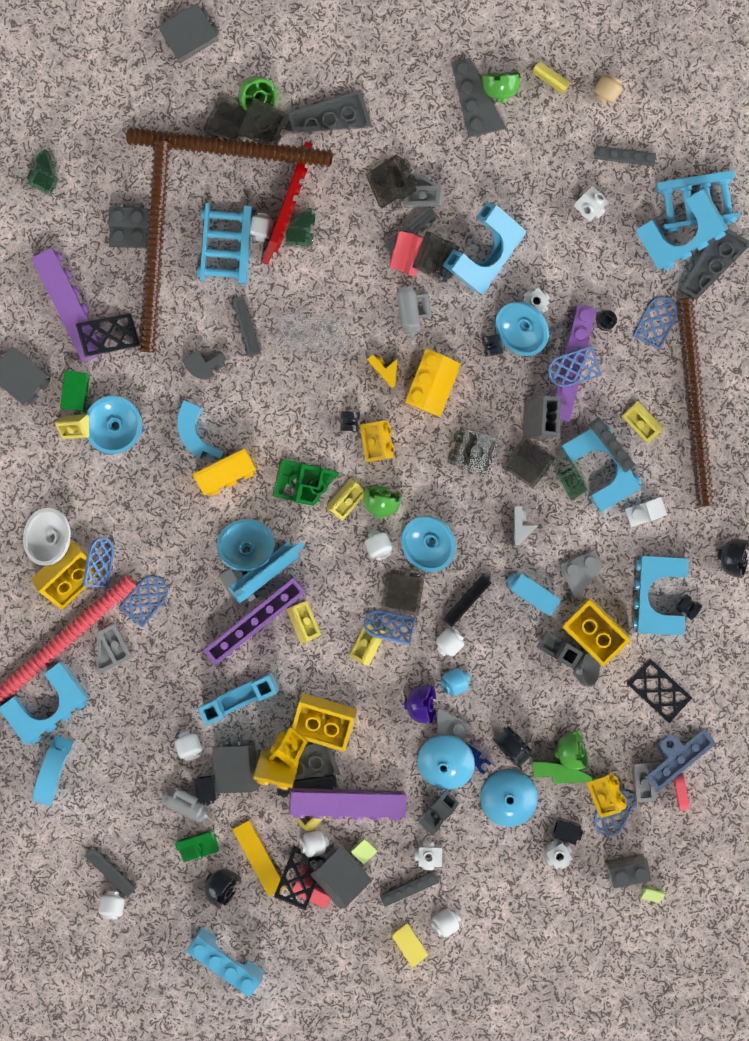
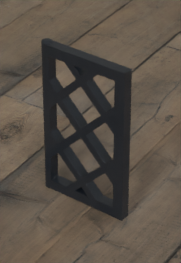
(102, 349)
(675, 688)
(283, 881)

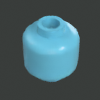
(455, 682)

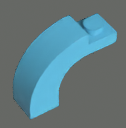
(187, 429)
(51, 770)

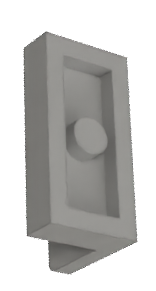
(230, 577)

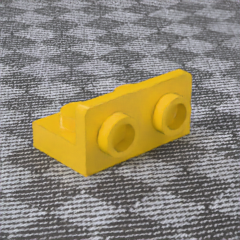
(377, 441)
(288, 747)
(607, 795)

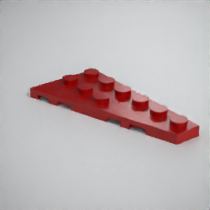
(285, 211)

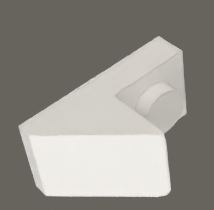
(645, 512)
(521, 531)

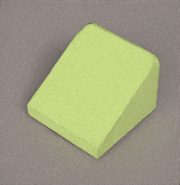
(363, 850)
(652, 894)

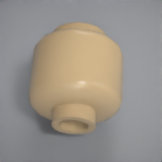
(608, 88)

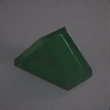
(571, 482)

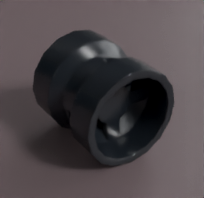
(606, 320)
(493, 349)
(350, 417)
(689, 607)

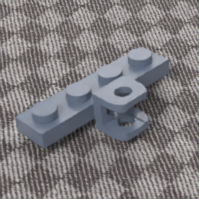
(678, 757)

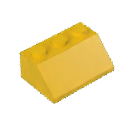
(433, 383)
(225, 473)
(64, 579)
(596, 631)
(324, 722)

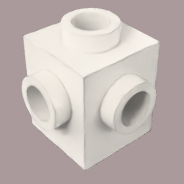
(591, 204)
(541, 295)
(553, 849)
(434, 860)

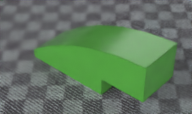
(558, 772)

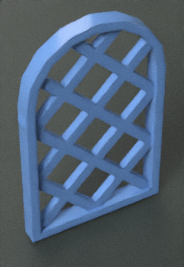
(659, 317)
(570, 370)
(89, 558)
(149, 600)
(383, 636)
(614, 824)

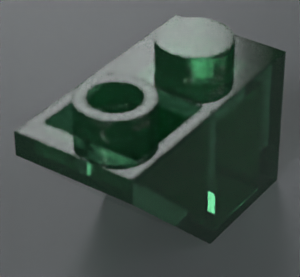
(44, 176)
(299, 232)

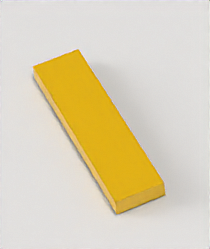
(258, 857)

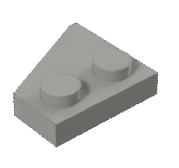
(427, 194)
(581, 571)
(111, 648)
(451, 725)
(642, 788)

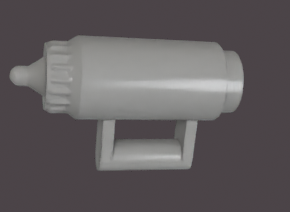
(409, 310)
(185, 804)

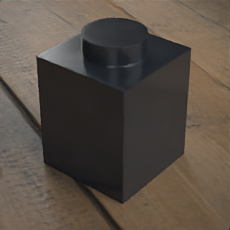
(206, 789)
(567, 831)

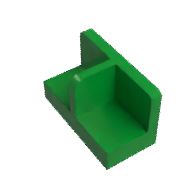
(75, 391)
(197, 846)

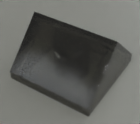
(528, 462)

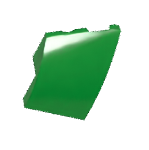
(309, 484)

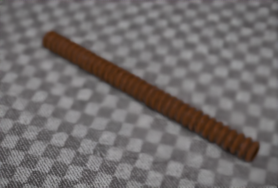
(231, 147)
(154, 245)
(695, 401)

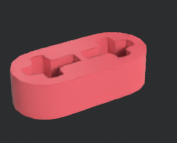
(681, 792)

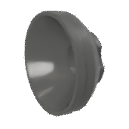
(587, 670)

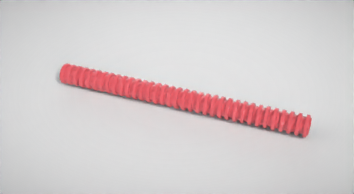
(65, 638)

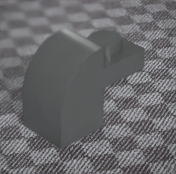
(200, 368)
(559, 649)
(438, 812)

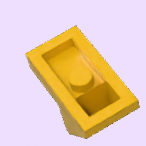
(388, 373)

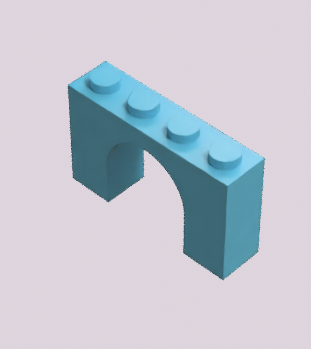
(709, 226)
(506, 237)
(623, 482)
(650, 570)
(532, 592)
(230, 701)
(31, 727)
(205, 950)

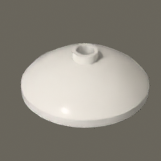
(40, 534)

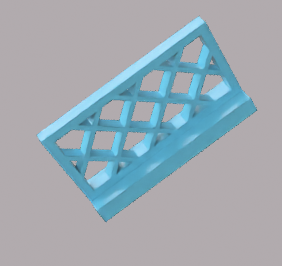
(257, 578)

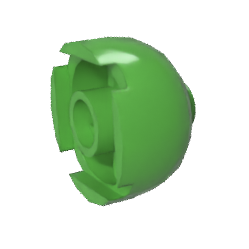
(501, 85)
(258, 87)
(381, 501)
(571, 751)

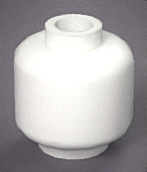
(261, 226)
(378, 545)
(449, 642)
(188, 746)
(314, 843)
(111, 905)
(445, 922)

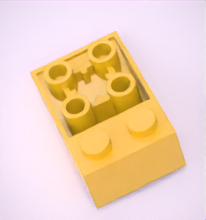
(274, 771)

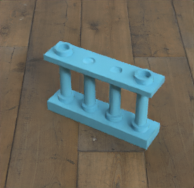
(685, 186)
(242, 236)

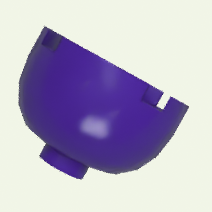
(421, 704)

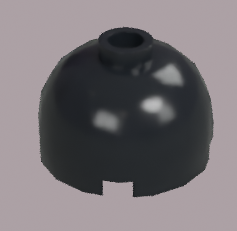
(734, 557)
(218, 887)

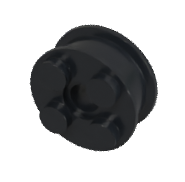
(513, 747)

